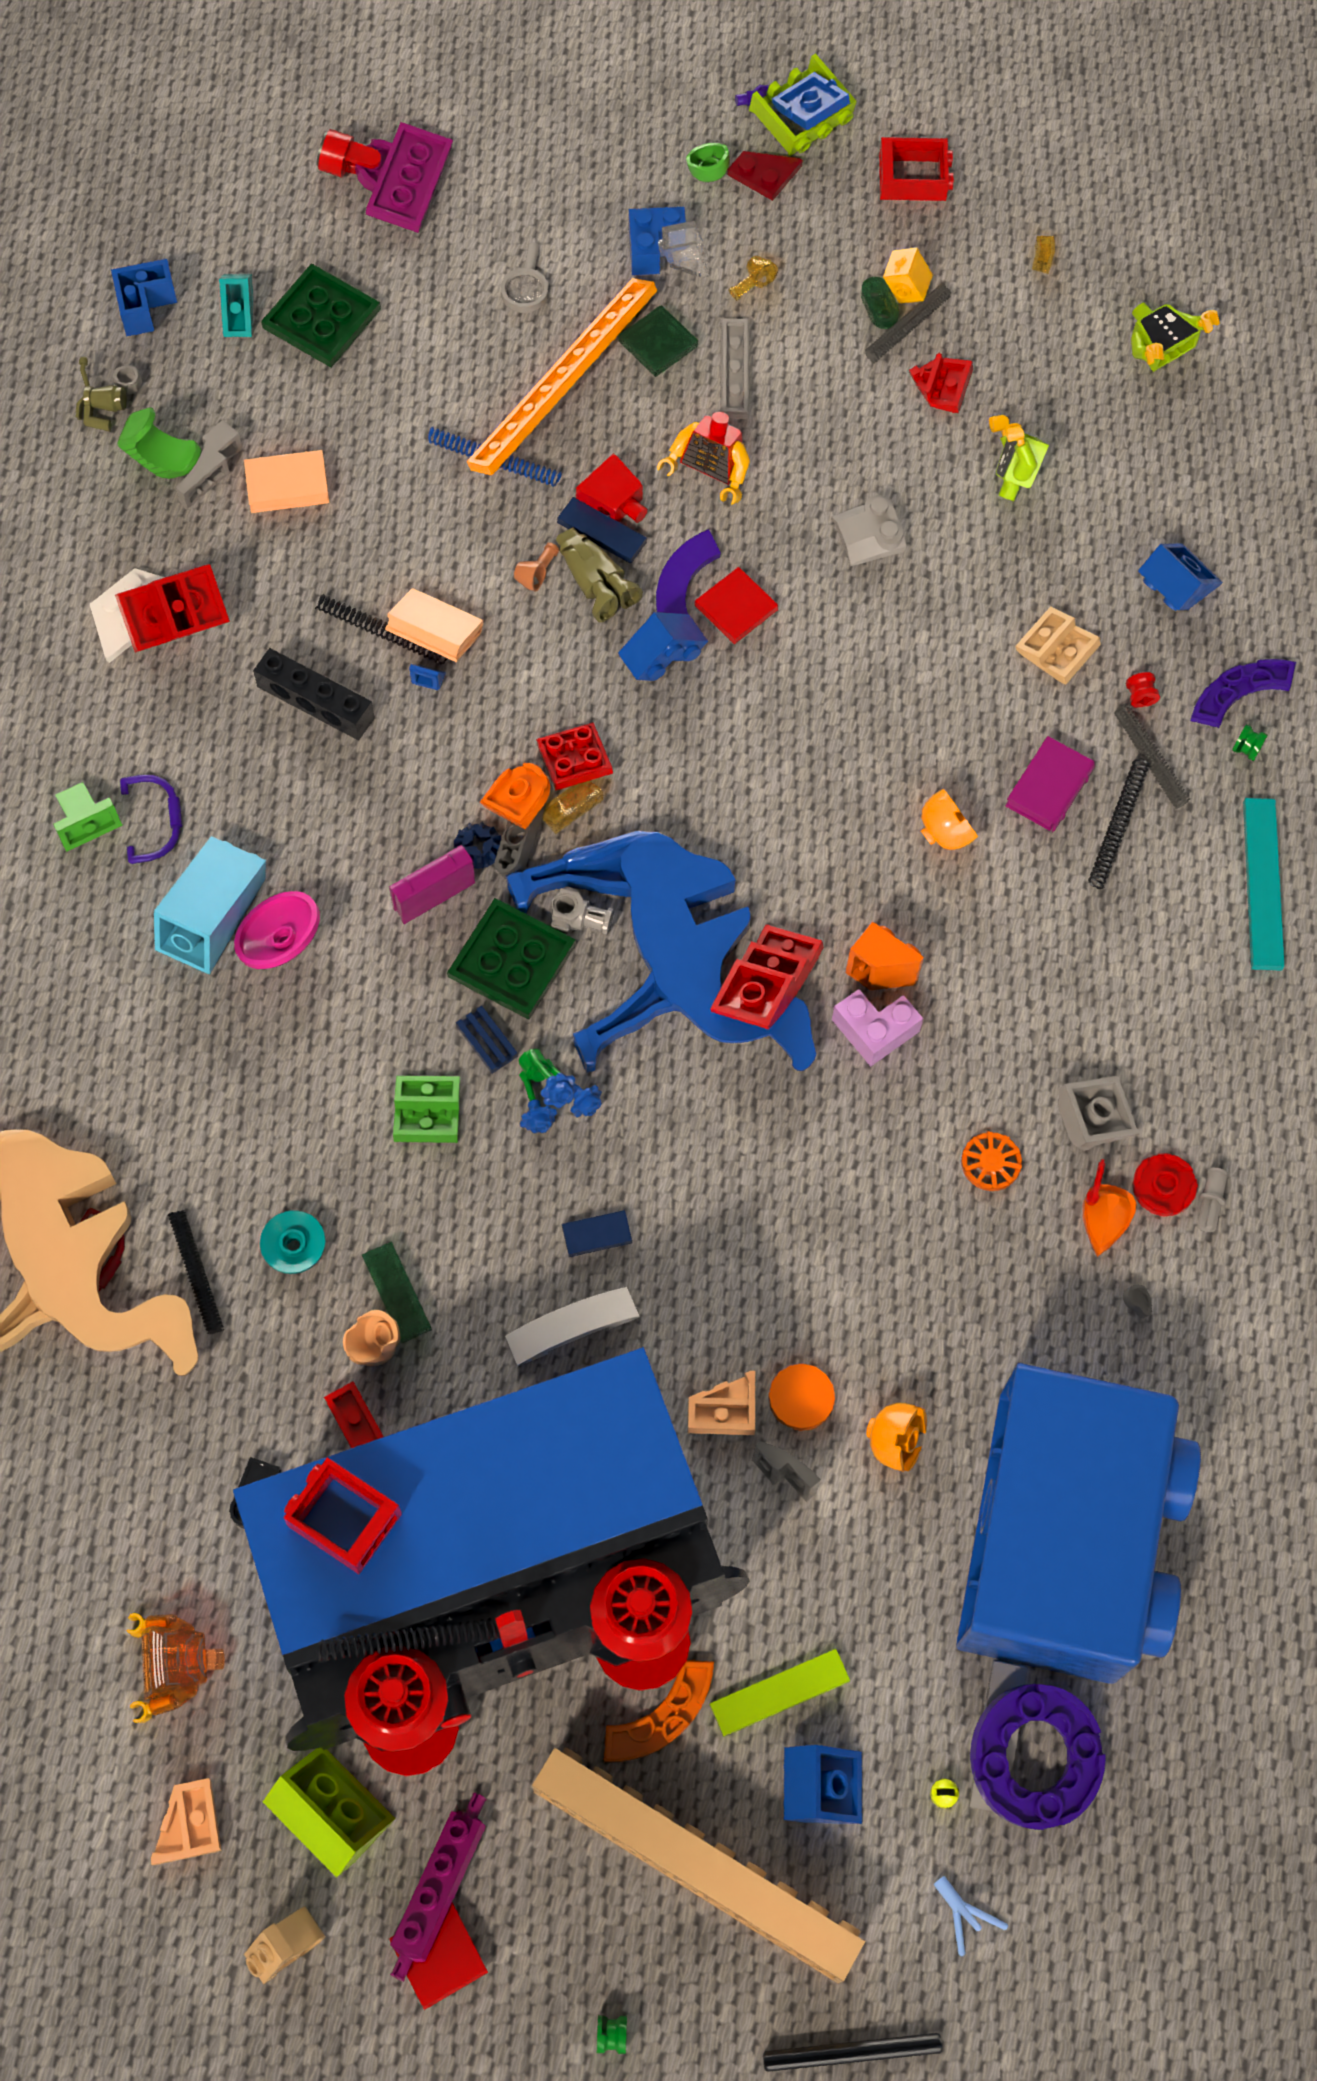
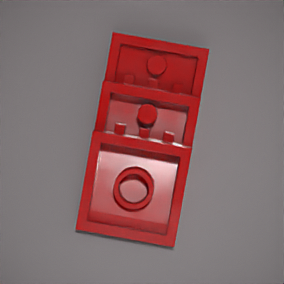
(767, 977)

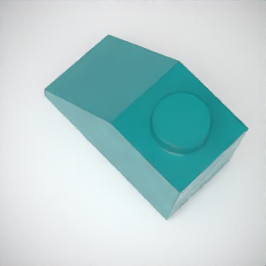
(236, 304)

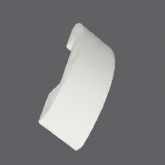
(571, 1324)

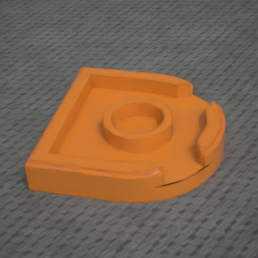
(518, 794)

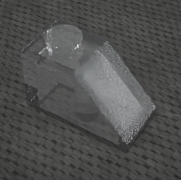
(685, 249)

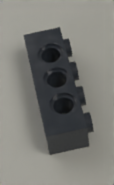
(314, 694)

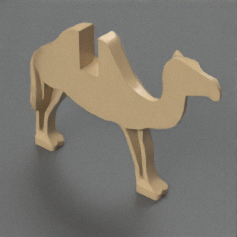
(66, 1258)

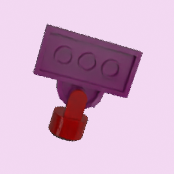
(397, 173)

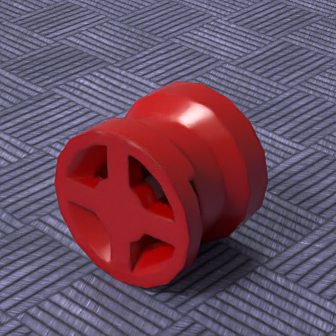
(1142, 689)

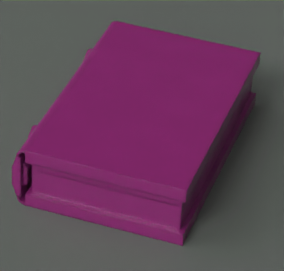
(1050, 784)
(432, 884)

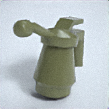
(106, 398)

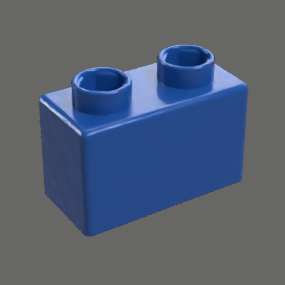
(1076, 1526)

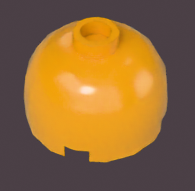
(946, 823)
(896, 1434)

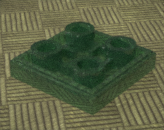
(658, 340)

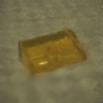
(571, 805)

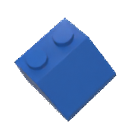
(1178, 576)
(822, 1785)

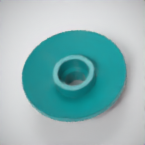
(286, 1228)

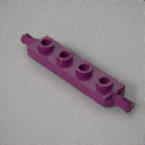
(437, 1886)

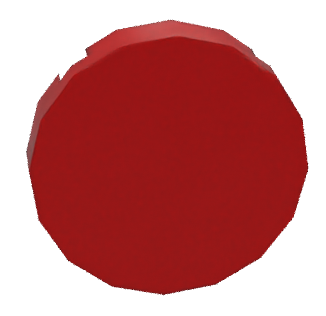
(1162, 1194)

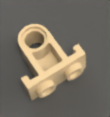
(283, 1944)

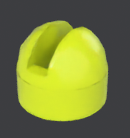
(944, 1800)

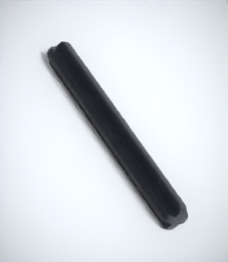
(852, 2052)

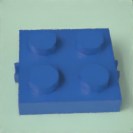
(811, 100)

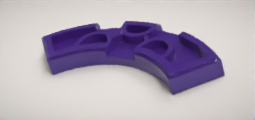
(681, 568)
(1238, 683)

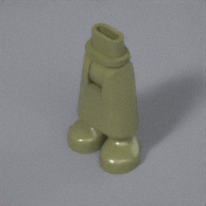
(597, 575)

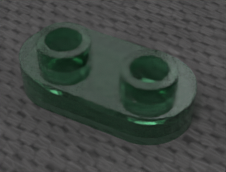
(881, 304)

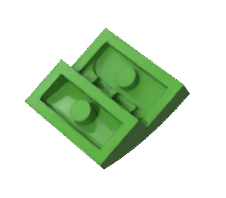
(426, 1109)

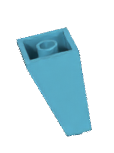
(207, 904)

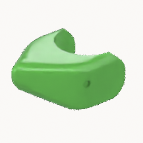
(156, 450)

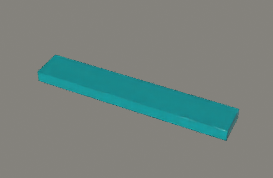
(1263, 884)

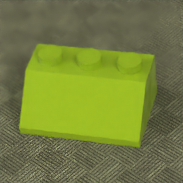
(328, 1810)

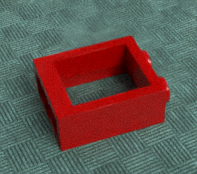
(915, 150)
(373, 1533)

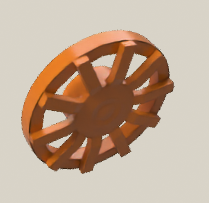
(991, 1161)

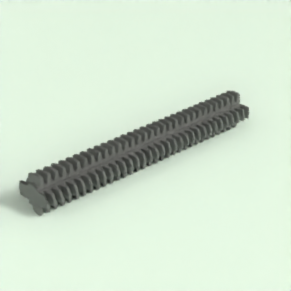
(907, 323)
(1150, 754)

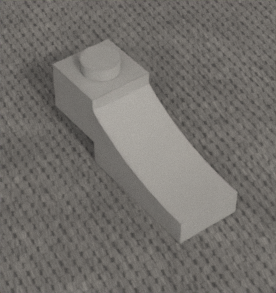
(220, 445)

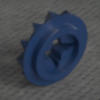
(483, 833)

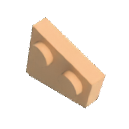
(189, 1825)

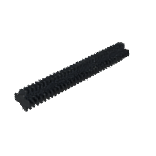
(194, 1267)

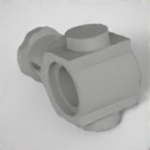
(582, 914)

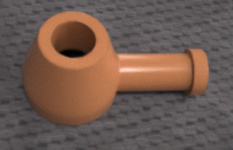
(527, 570)

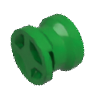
(1253, 742)
(615, 2034)

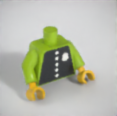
(1167, 333)
(1019, 458)

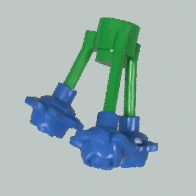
(557, 1092)

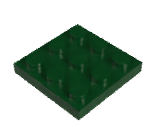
(321, 315)
(511, 958)

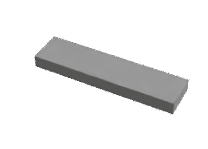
(734, 368)

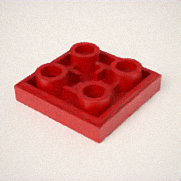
(736, 605)
(574, 756)

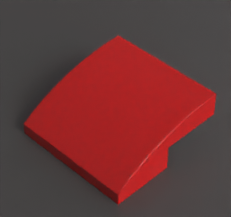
(449, 1965)

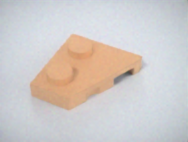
(724, 1409)

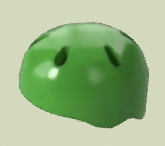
(710, 168)

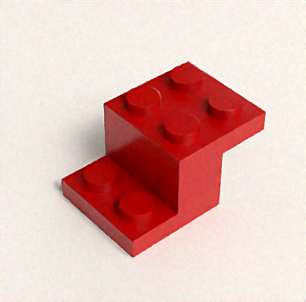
(172, 608)

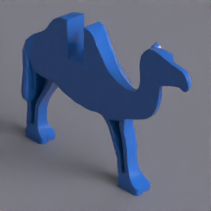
(680, 955)

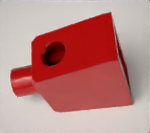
(613, 491)

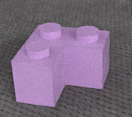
(875, 1032)

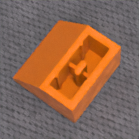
(882, 960)

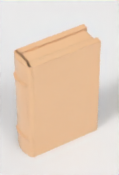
(286, 481)
(434, 624)

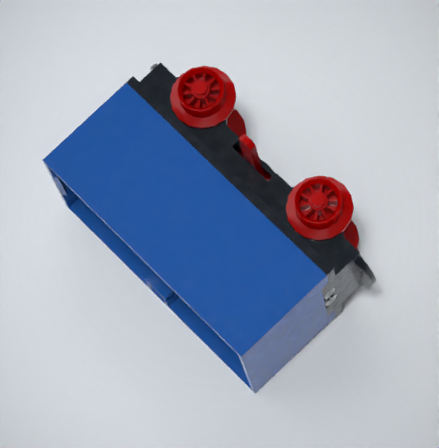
(534, 1510)

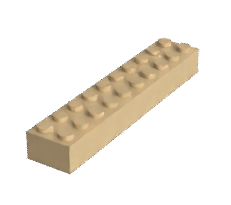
(698, 1865)

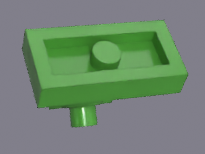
(83, 817)

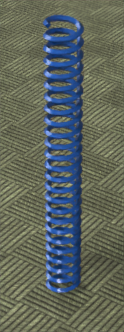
(503, 465)

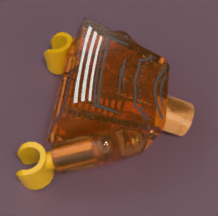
(172, 1662)

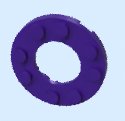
(1084, 1764)

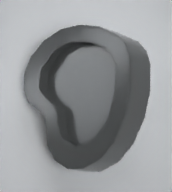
(1138, 1298)

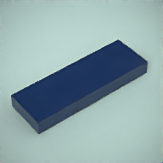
(602, 530)

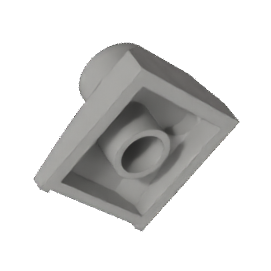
(870, 531)
(1096, 1112)

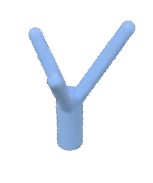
(966, 1910)

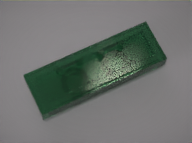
(396, 1291)

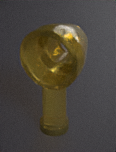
(757, 268)

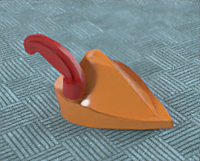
(1106, 1212)

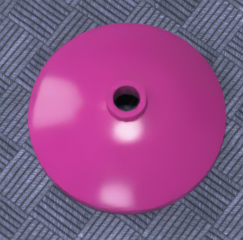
(277, 930)

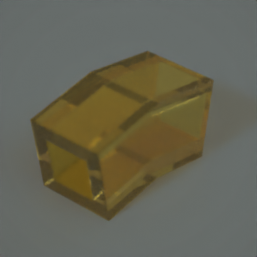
(1044, 253)

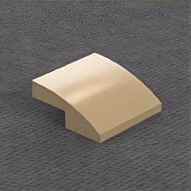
(1058, 645)

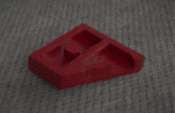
(764, 172)

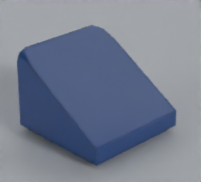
(426, 676)

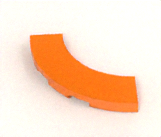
(666, 1722)

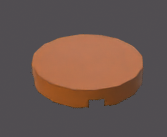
(801, 1397)

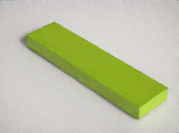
(779, 1692)

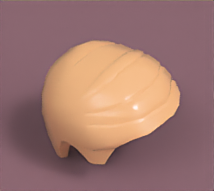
(372, 1339)

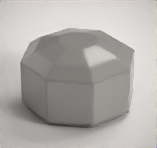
(127, 377)

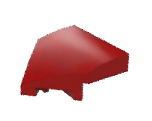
(943, 382)

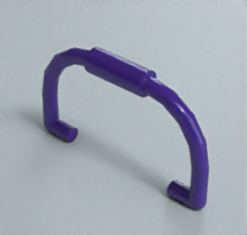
(174, 816)

